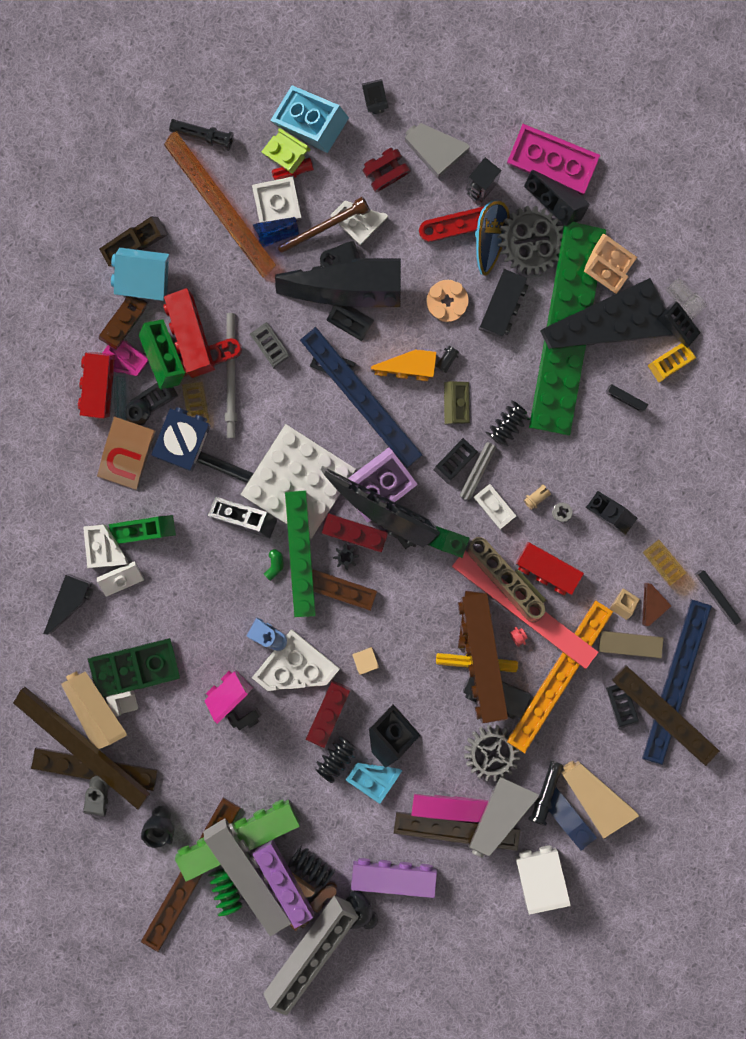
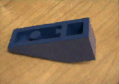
(571, 821)

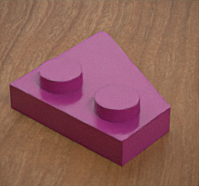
(127, 359)

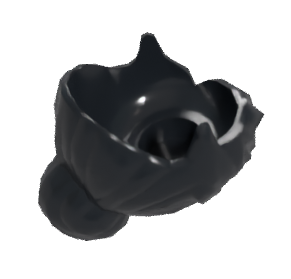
(158, 828)
(362, 907)

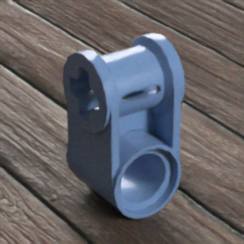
(267, 635)

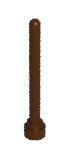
(359, 207)

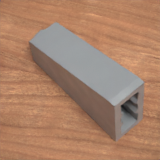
(501, 814)

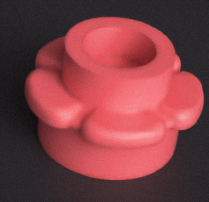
(518, 636)

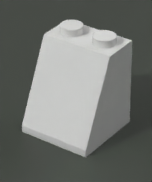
(542, 880)

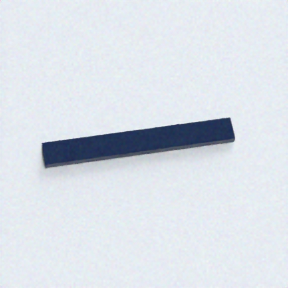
(361, 397)
(678, 676)

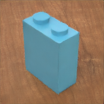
(140, 273)

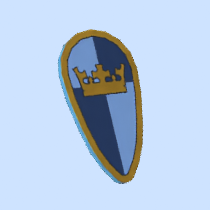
(487, 231)

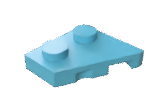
(373, 779)

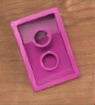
(227, 695)

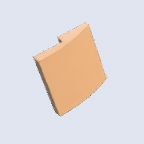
(609, 263)

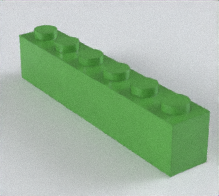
(254, 831)

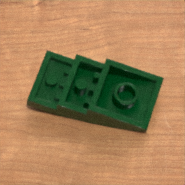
(134, 668)

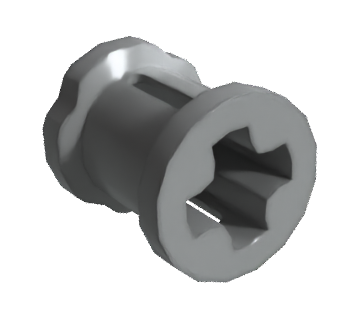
(568, 514)

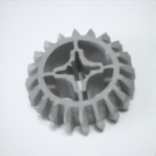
(488, 761)

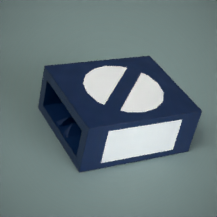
(181, 439)

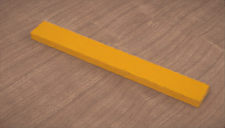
(557, 680)

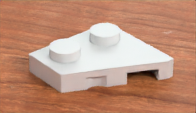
(360, 226)
(102, 547)

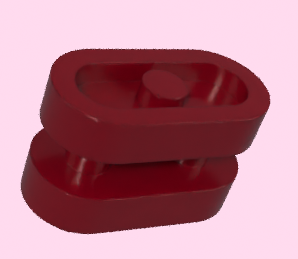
(389, 158)

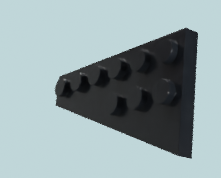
(619, 318)

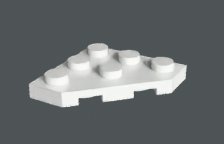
(295, 666)

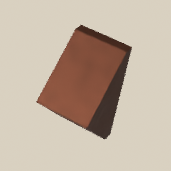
(653, 604)

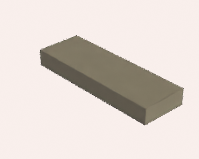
(631, 644)

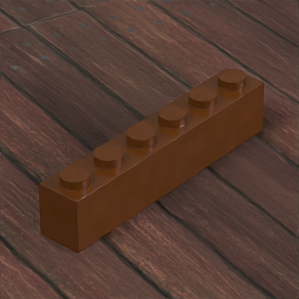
(483, 658)

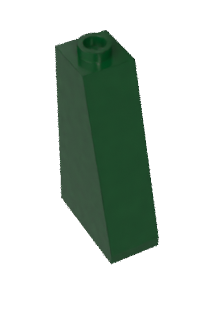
(450, 542)

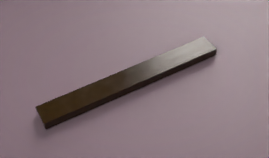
(81, 748)

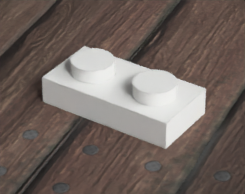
(494, 506)

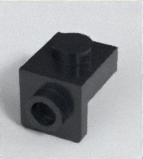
(375, 96)
(248, 720)

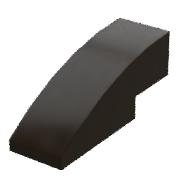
(135, 238)

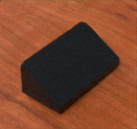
(350, 321)

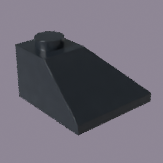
(391, 736)

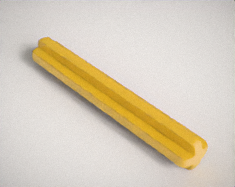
(463, 661)

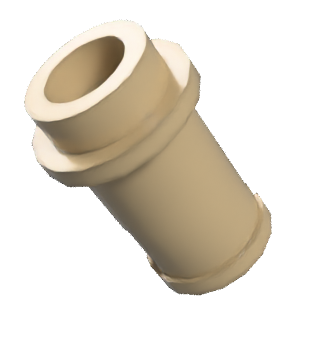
(536, 497)

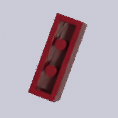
(354, 532)
(328, 714)

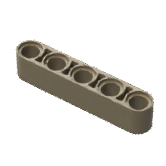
(508, 590)

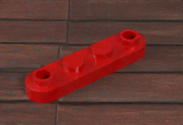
(450, 225)

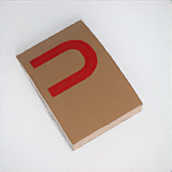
(125, 453)

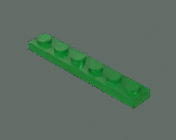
(300, 553)

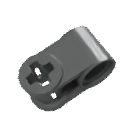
(96, 797)

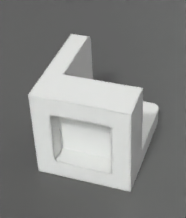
(122, 703)

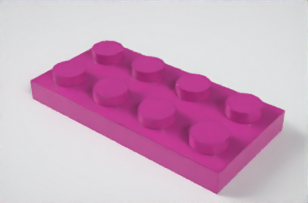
(553, 158)

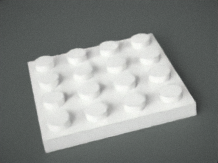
(295, 465)

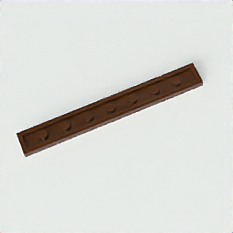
(182, 889)

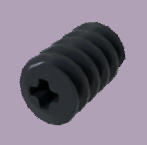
(508, 424)
(336, 759)
(311, 867)

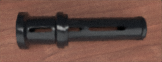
(212, 134)
(544, 803)

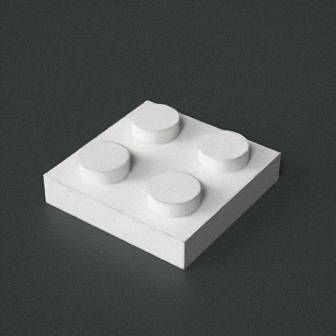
(276, 200)

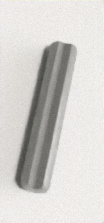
(477, 471)

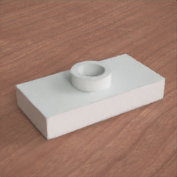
(120, 579)

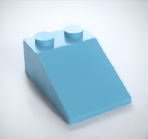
(310, 118)

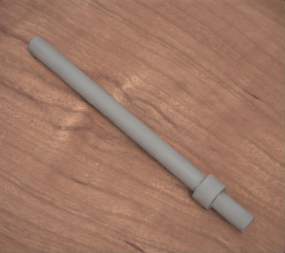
(231, 416)

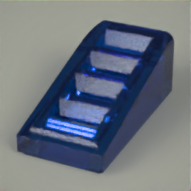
(270, 231)

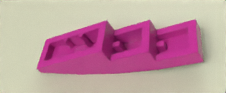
(448, 807)

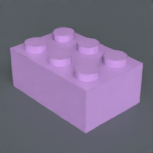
(385, 476)

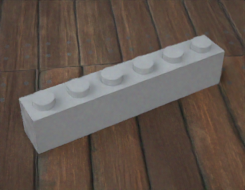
(246, 875)
(310, 955)

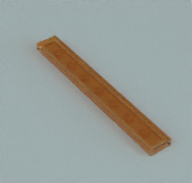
(219, 204)

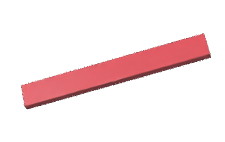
(547, 626)

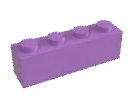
(394, 879)
(283, 883)

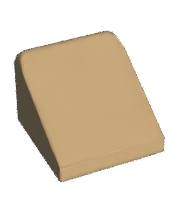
(625, 604)
(365, 661)

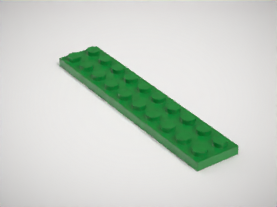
(562, 367)

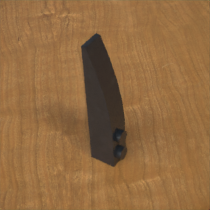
(352, 284)
(385, 512)

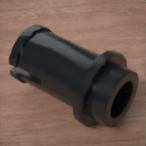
(447, 358)

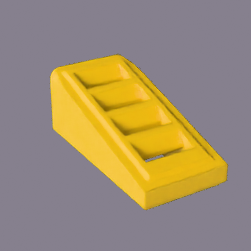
(663, 371)

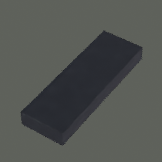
(718, 597)

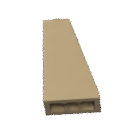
(92, 710)
(600, 802)

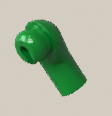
(277, 564)

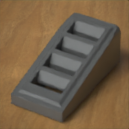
(280, 358)

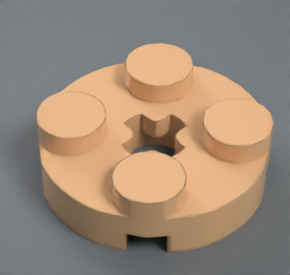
(438, 293)

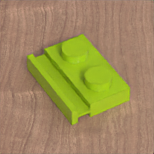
(286, 151)

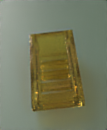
(193, 386)
(677, 575)

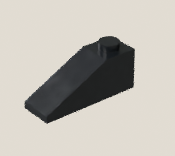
(243, 517)
(70, 597)

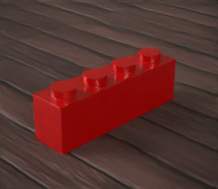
(189, 333)

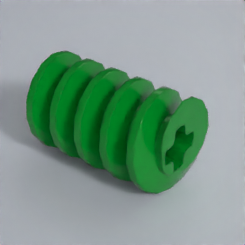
(227, 893)

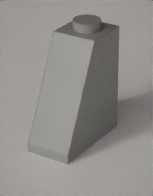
(435, 148)

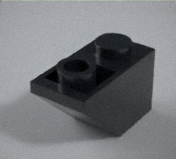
(611, 512)

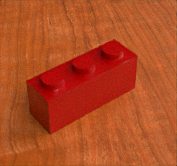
(96, 384)
(549, 569)

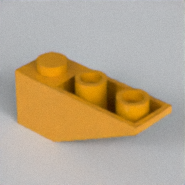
(413, 363)

